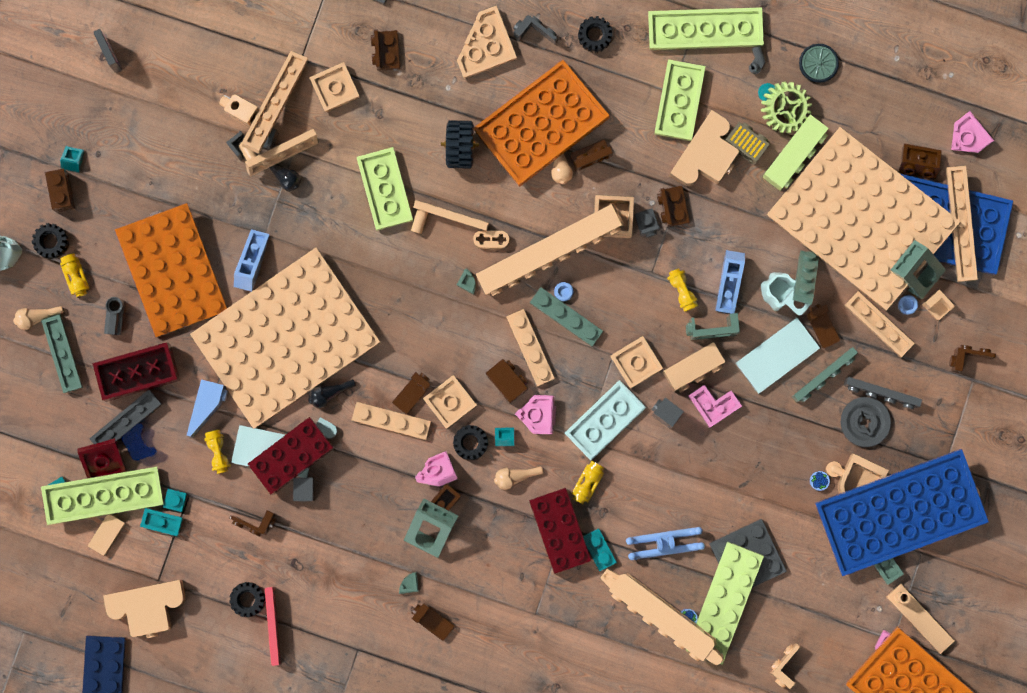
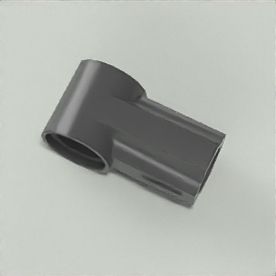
(114, 319)

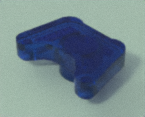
(136, 445)

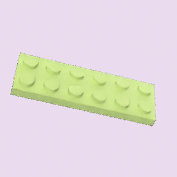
(705, 28)
(102, 495)
(729, 594)

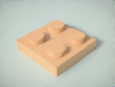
(334, 87)
(636, 362)
(449, 402)

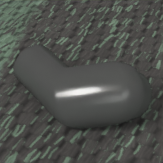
(759, 61)

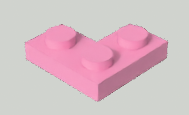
(712, 410)

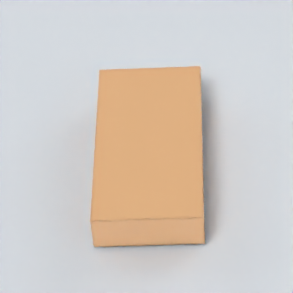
(106, 534)

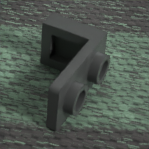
(523, 26)

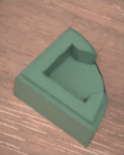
(467, 282)
(409, 584)

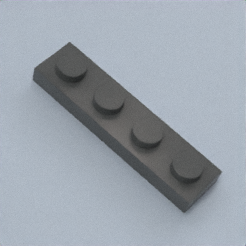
(874, 391)
(128, 418)

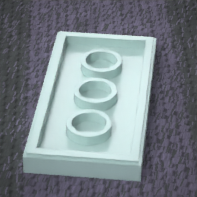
(777, 355)
(605, 420)
(253, 442)

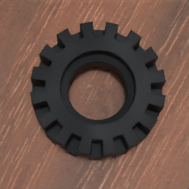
(595, 23)
(42, 232)
(478, 451)
(247, 611)

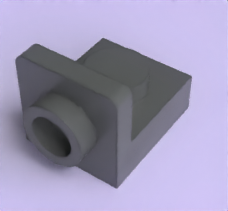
(647, 223)

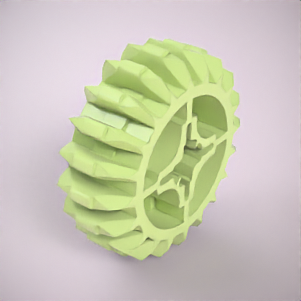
(793, 120)

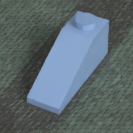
(250, 260)
(730, 281)
(207, 402)

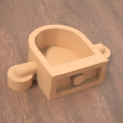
(856, 472)

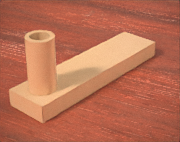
(279, 153)
(423, 209)
(920, 618)

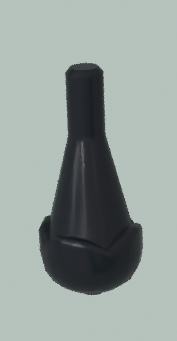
(288, 179)
(321, 396)

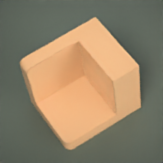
(938, 305)

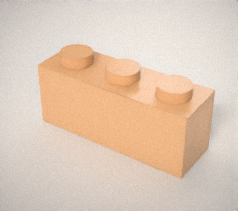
(694, 368)

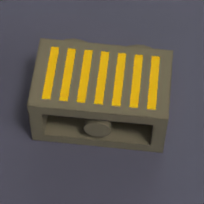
(747, 142)

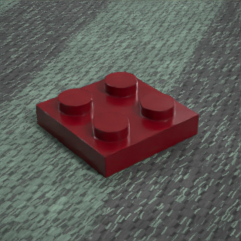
(101, 459)

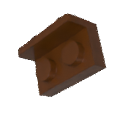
(386, 50)
(591, 155)
(920, 161)
(673, 206)

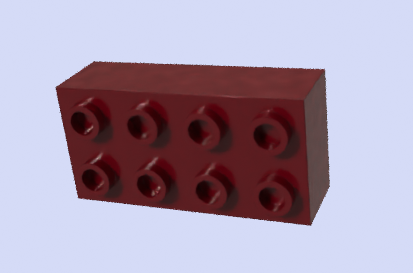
(136, 372)
(290, 456)
(559, 530)

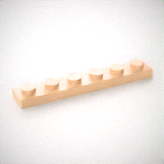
(274, 102)
(963, 233)

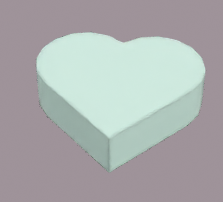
(327, 428)

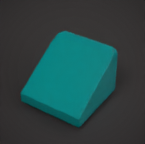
(72, 159)

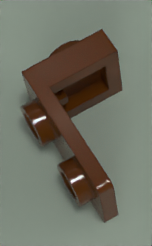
(822, 325)
(957, 359)
(412, 392)
(267, 522)
(432, 621)

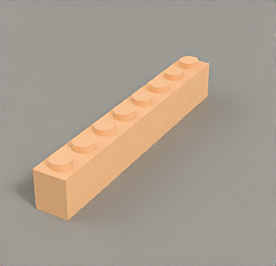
(550, 249)

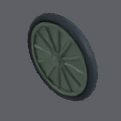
(819, 63)

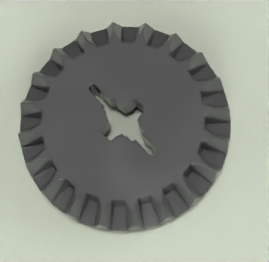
(872, 410)

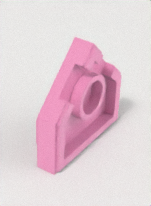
(969, 135)
(539, 414)
(437, 471)

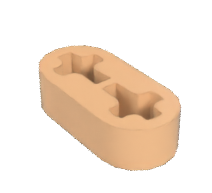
(491, 235)

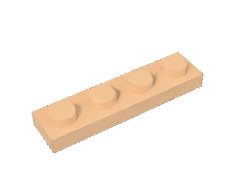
(879, 324)
(530, 347)
(391, 421)

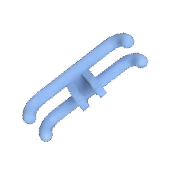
(665, 543)

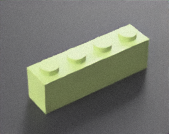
(795, 152)

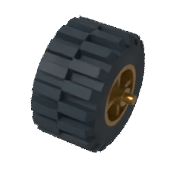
(459, 144)

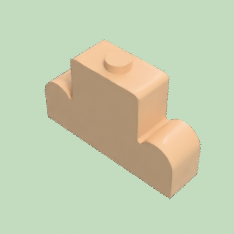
(706, 153)
(146, 607)

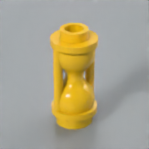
(71, 265)
(686, 298)
(215, 443)
(592, 473)

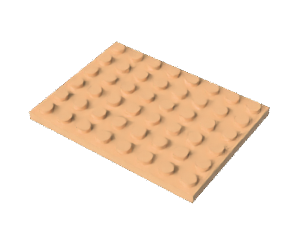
(860, 216)
(285, 338)

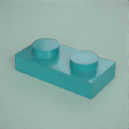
(161, 522)
(599, 549)

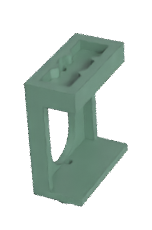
(909, 264)
(731, 330)
(437, 516)

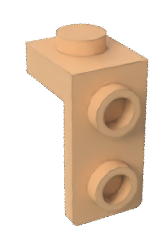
(783, 680)

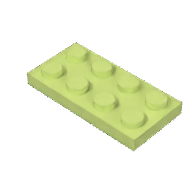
(679, 100)
(384, 189)

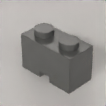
(666, 412)

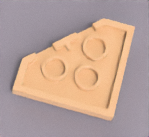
(486, 45)

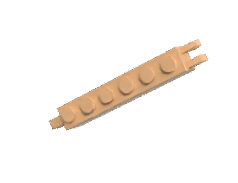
(663, 615)

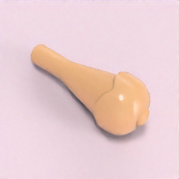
(561, 170)
(26, 318)
(506, 478)

